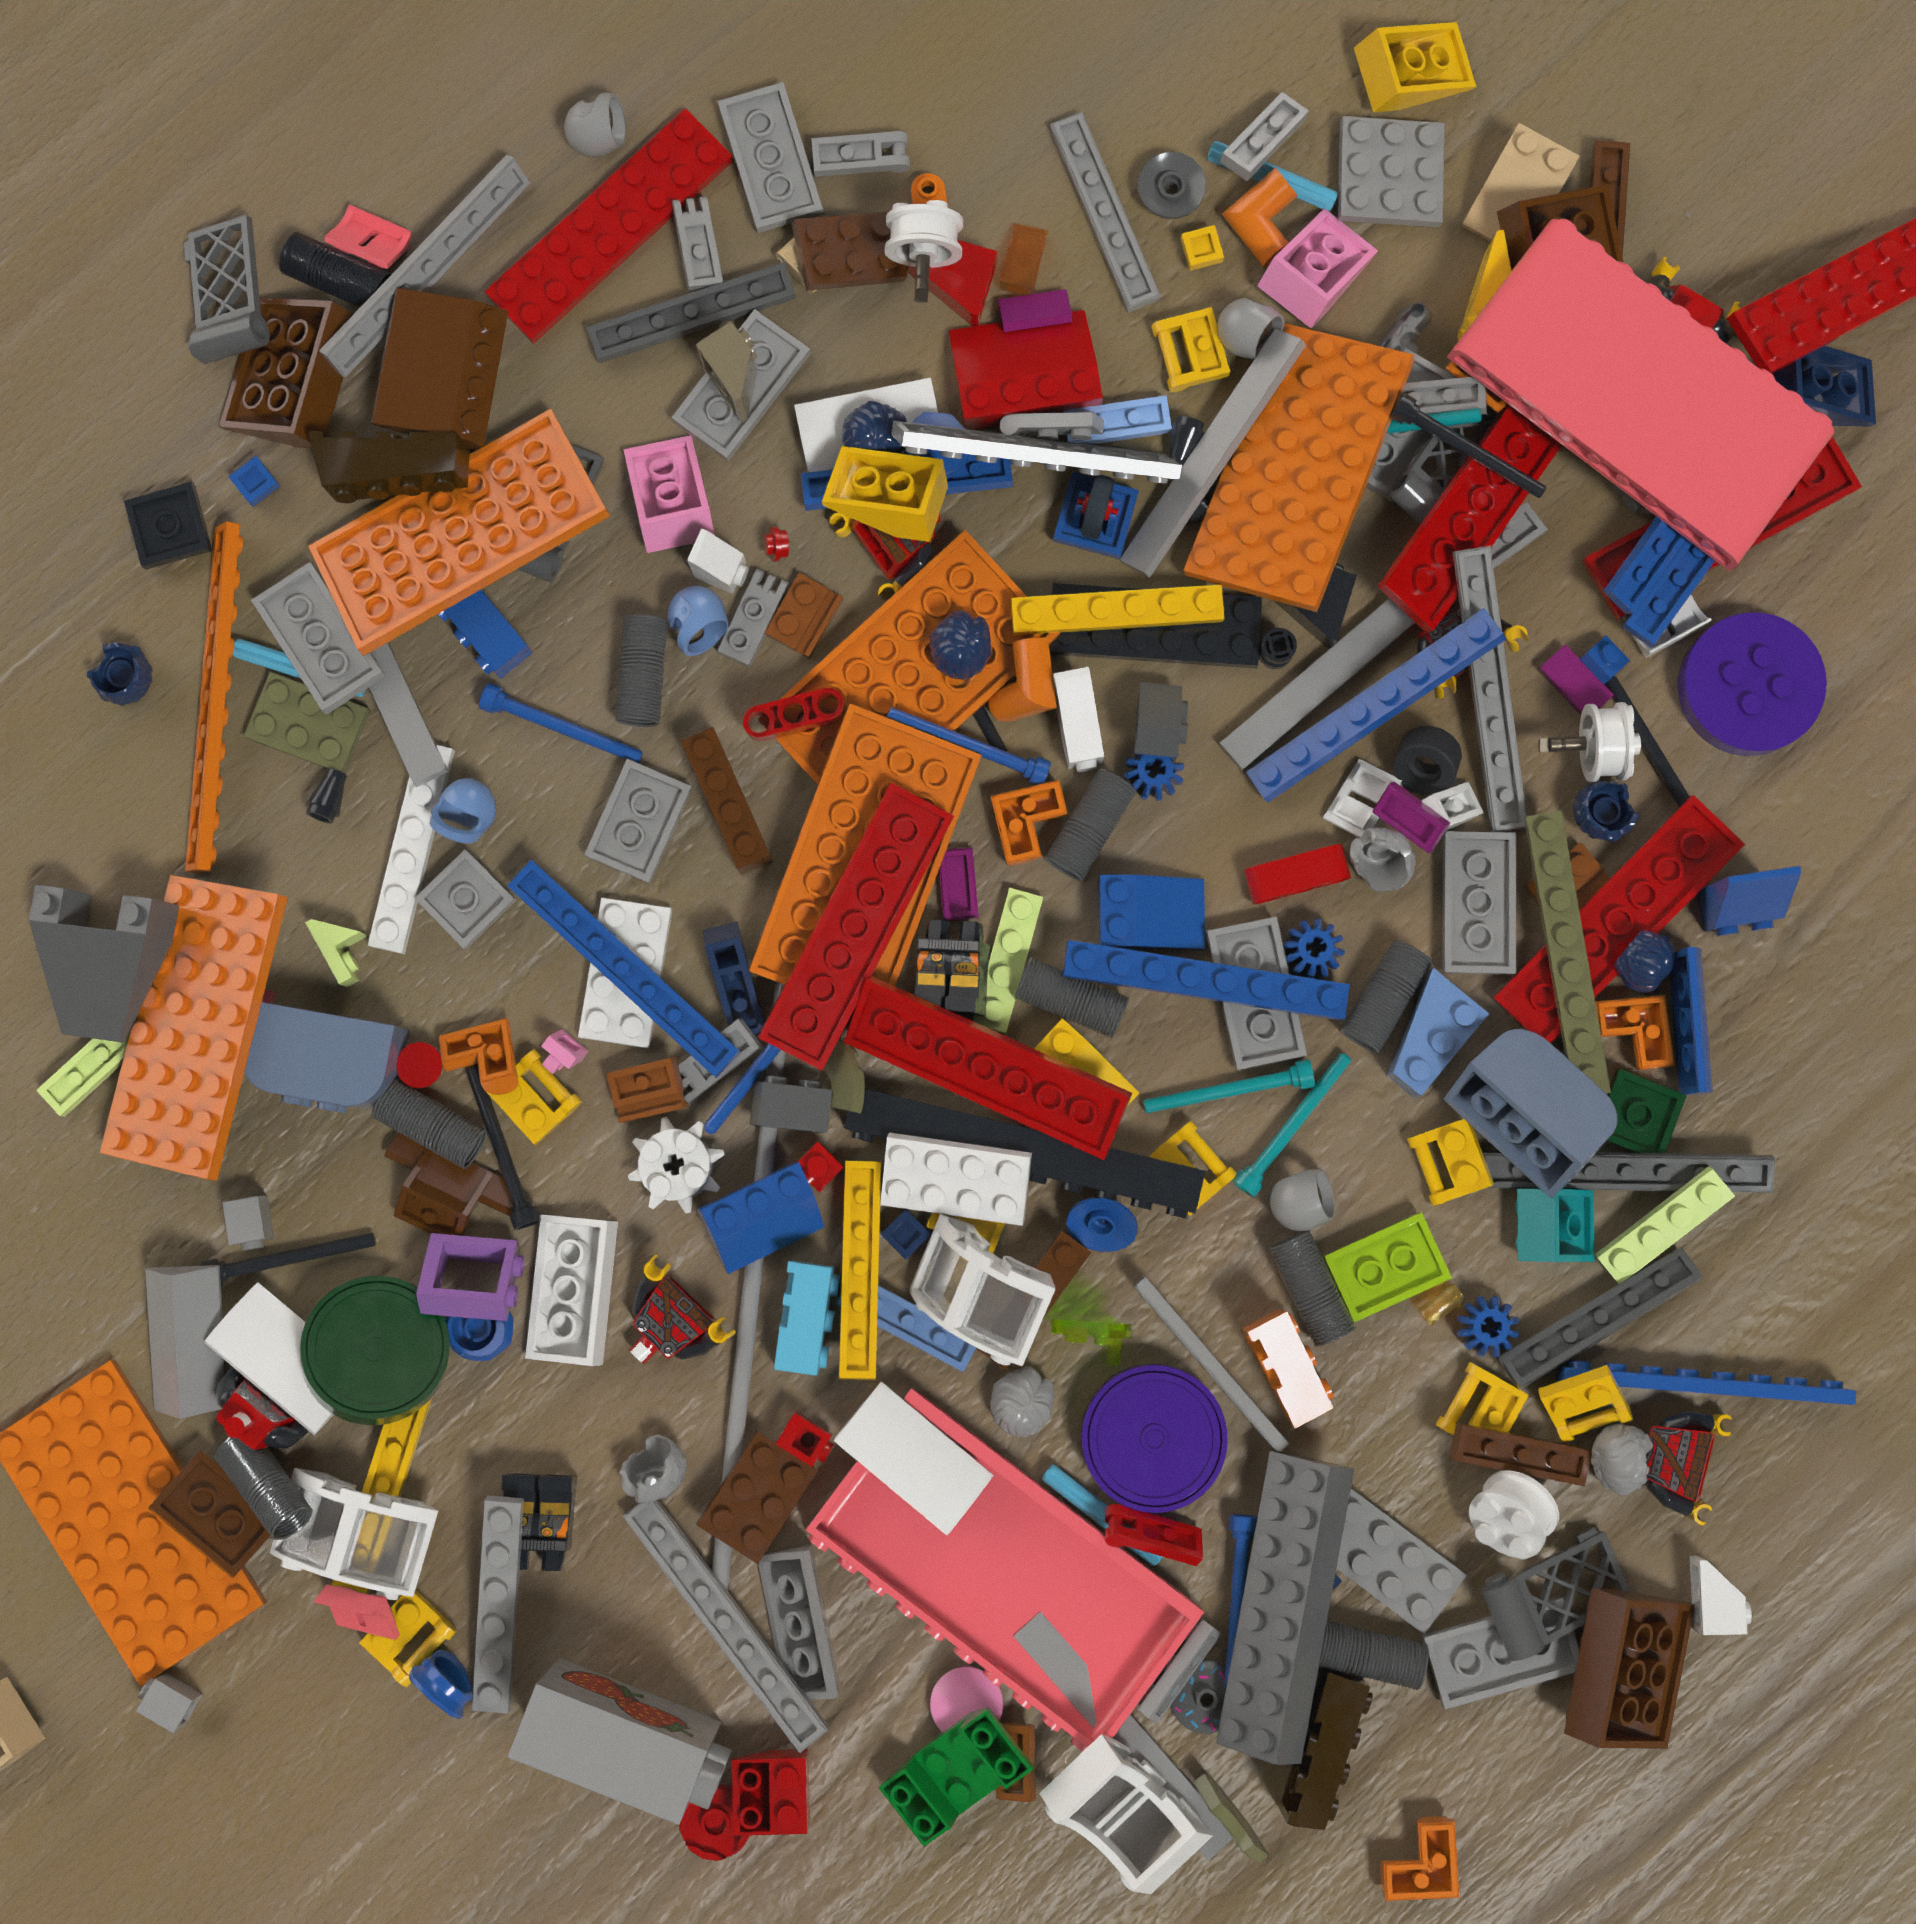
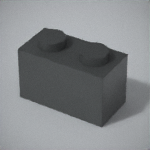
(1160, 720)
(791, 1106)

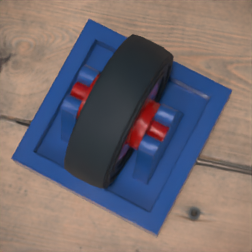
(1096, 515)

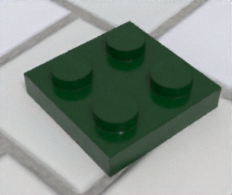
(1644, 1113)

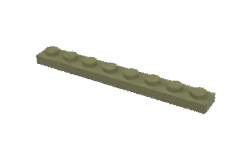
(1566, 945)

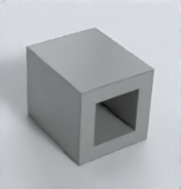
(248, 1222)
(168, 1702)

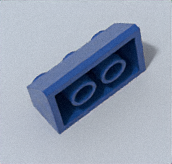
(761, 1217)

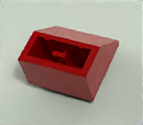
(771, 1793)

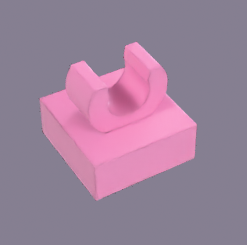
(563, 1051)

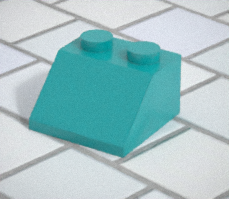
(1555, 1227)

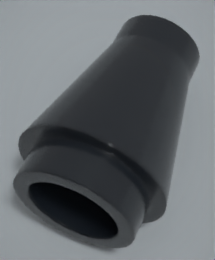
(1184, 438)
(327, 797)

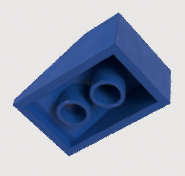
(1747, 900)
(1151, 912)

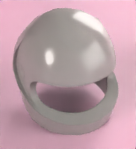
(589, 126)
(1243, 325)
(1297, 1201)

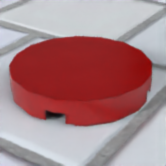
(711, 1830)

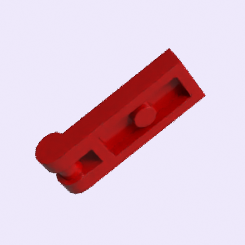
(1153, 1534)

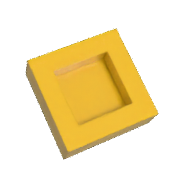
(1202, 247)

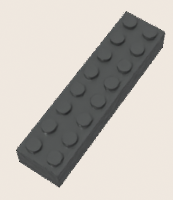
(1285, 1608)

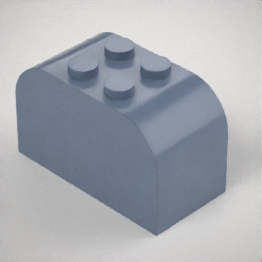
(323, 1057)
(1534, 1108)

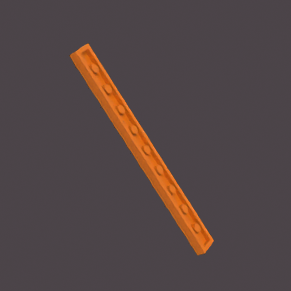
(212, 709)

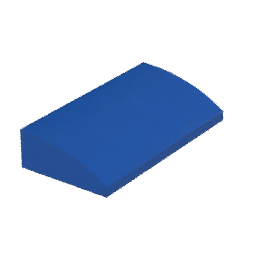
(1690, 1023)

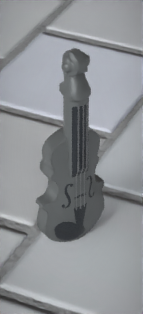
(1407, 326)

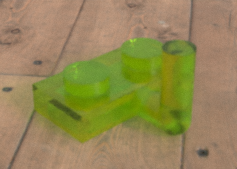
(1103, 1332)

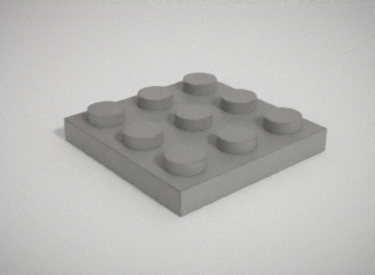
(1391, 171)

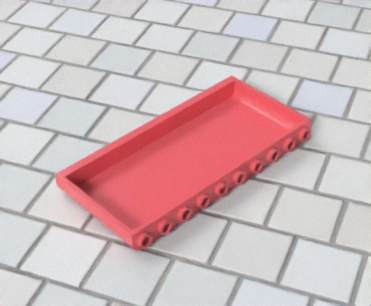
(1643, 392)
(1002, 1566)

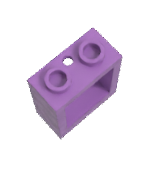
(463, 1303)

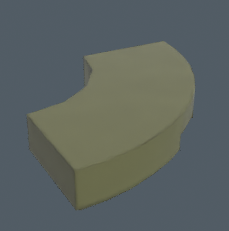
(845, 1078)
(1231, 1818)

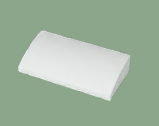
(823, 419)
(571, 1290)
(263, 1344)
(913, 1458)

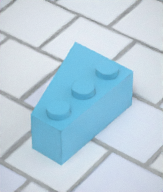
(806, 1318)

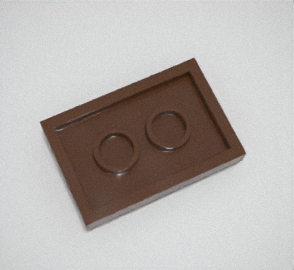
(845, 251)
(756, 1497)
(211, 1515)

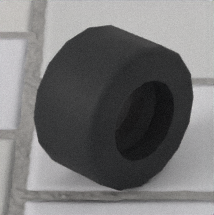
(1432, 744)

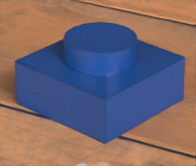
(254, 481)
(1604, 660)

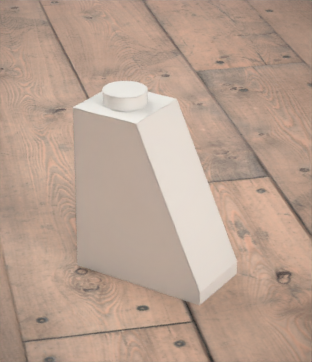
(1078, 719)

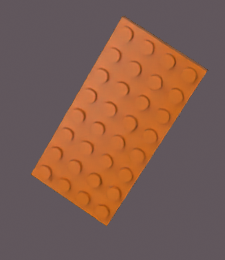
(1301, 472)
(444, 546)
(890, 655)
(860, 766)
(195, 1030)
(88, 1476)

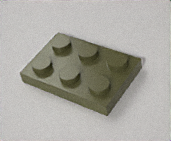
(295, 724)

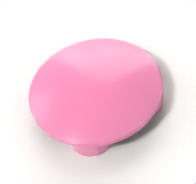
(962, 1692)

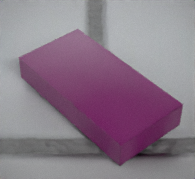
(1035, 310)
(1574, 680)
(1411, 817)
(958, 885)

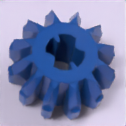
(1161, 781)
(1307, 937)
(1492, 1313)

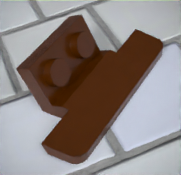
(439, 1193)

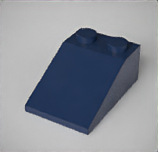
(1833, 385)

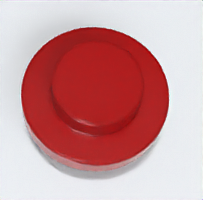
(776, 544)

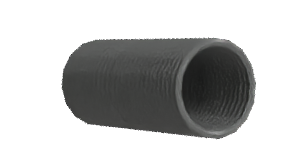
(643, 678)
(1098, 814)
(1072, 998)
(1382, 1006)
(426, 1121)
(1306, 1281)
(264, 1487)
(1378, 1657)

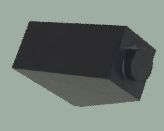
(1327, 621)

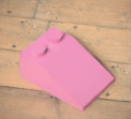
(1316, 268)
(668, 493)

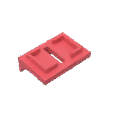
(359, 226)
(359, 1611)

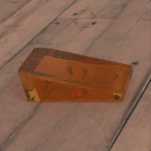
(1023, 260)

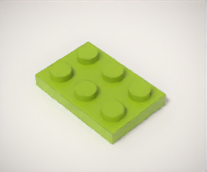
(1387, 1267)

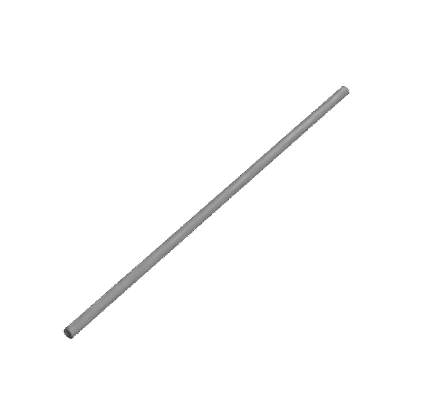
(746, 1329)

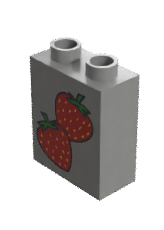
(620, 1742)

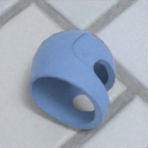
(695, 610)
(466, 803)

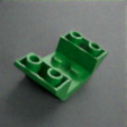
(954, 1774)

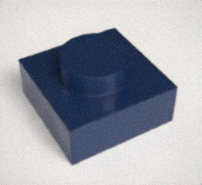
(905, 1234)

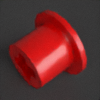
(419, 1065)

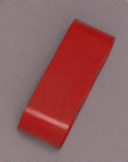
(776, 710)
(1297, 874)

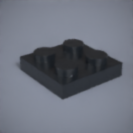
(168, 525)

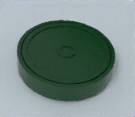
(373, 1351)

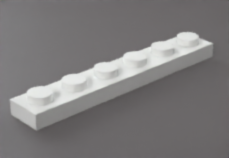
(407, 863)

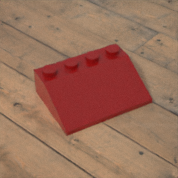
(1024, 370)

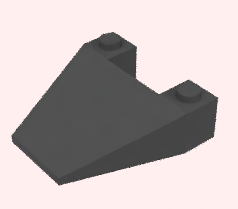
(98, 973)

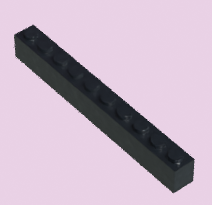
(1120, 1173)

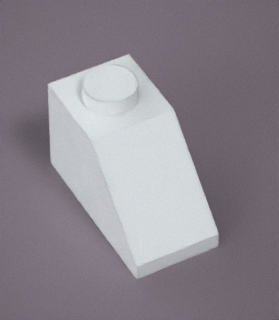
(717, 562)
(1455, 804)
(1718, 1603)

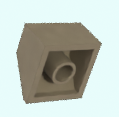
(730, 364)

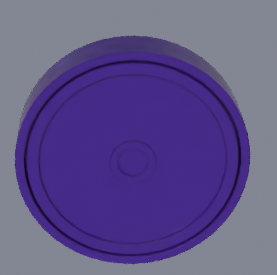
(1752, 684)
(1154, 1438)

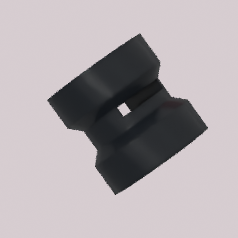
(1275, 655)

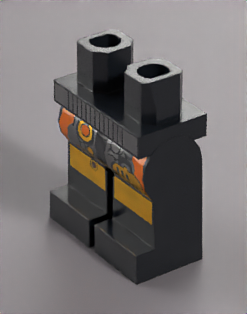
(953, 971)
(547, 1523)

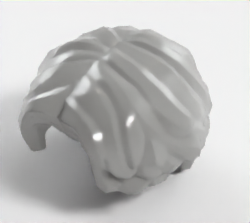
(1383, 859)
(1022, 1402)
(1621, 1458)
(654, 1470)

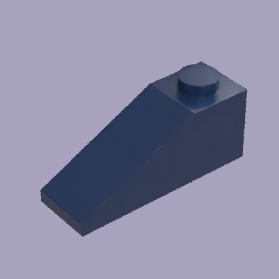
(732, 975)

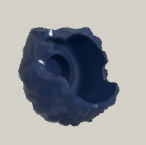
(871, 428)
(961, 645)
(122, 674)
(1604, 810)
(1646, 961)

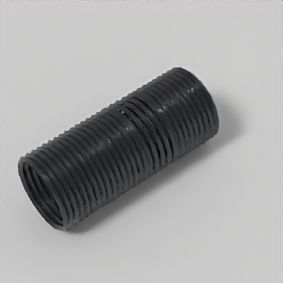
(337, 271)

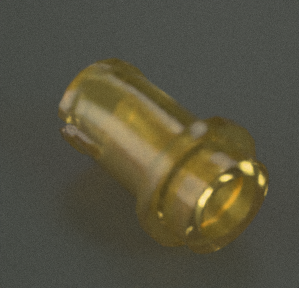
(1441, 1304)

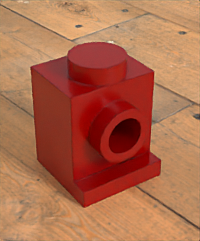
(820, 1167)
(791, 1440)

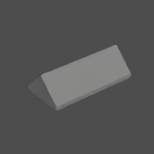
(181, 1315)
(800, 1620)

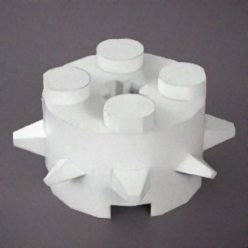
(693, 1176)

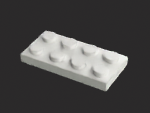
(606, 1010)
(955, 1178)

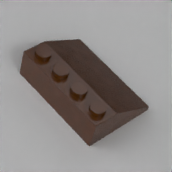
(1586, 208)
(439, 366)
(287, 384)
(1628, 1670)

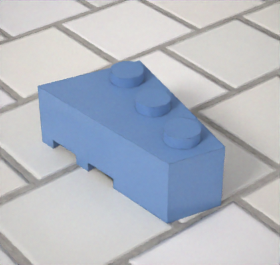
(1434, 1033)

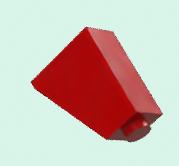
(964, 283)

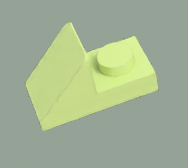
(332, 942)

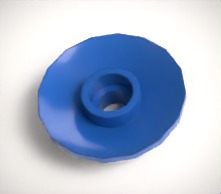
(1102, 1224)

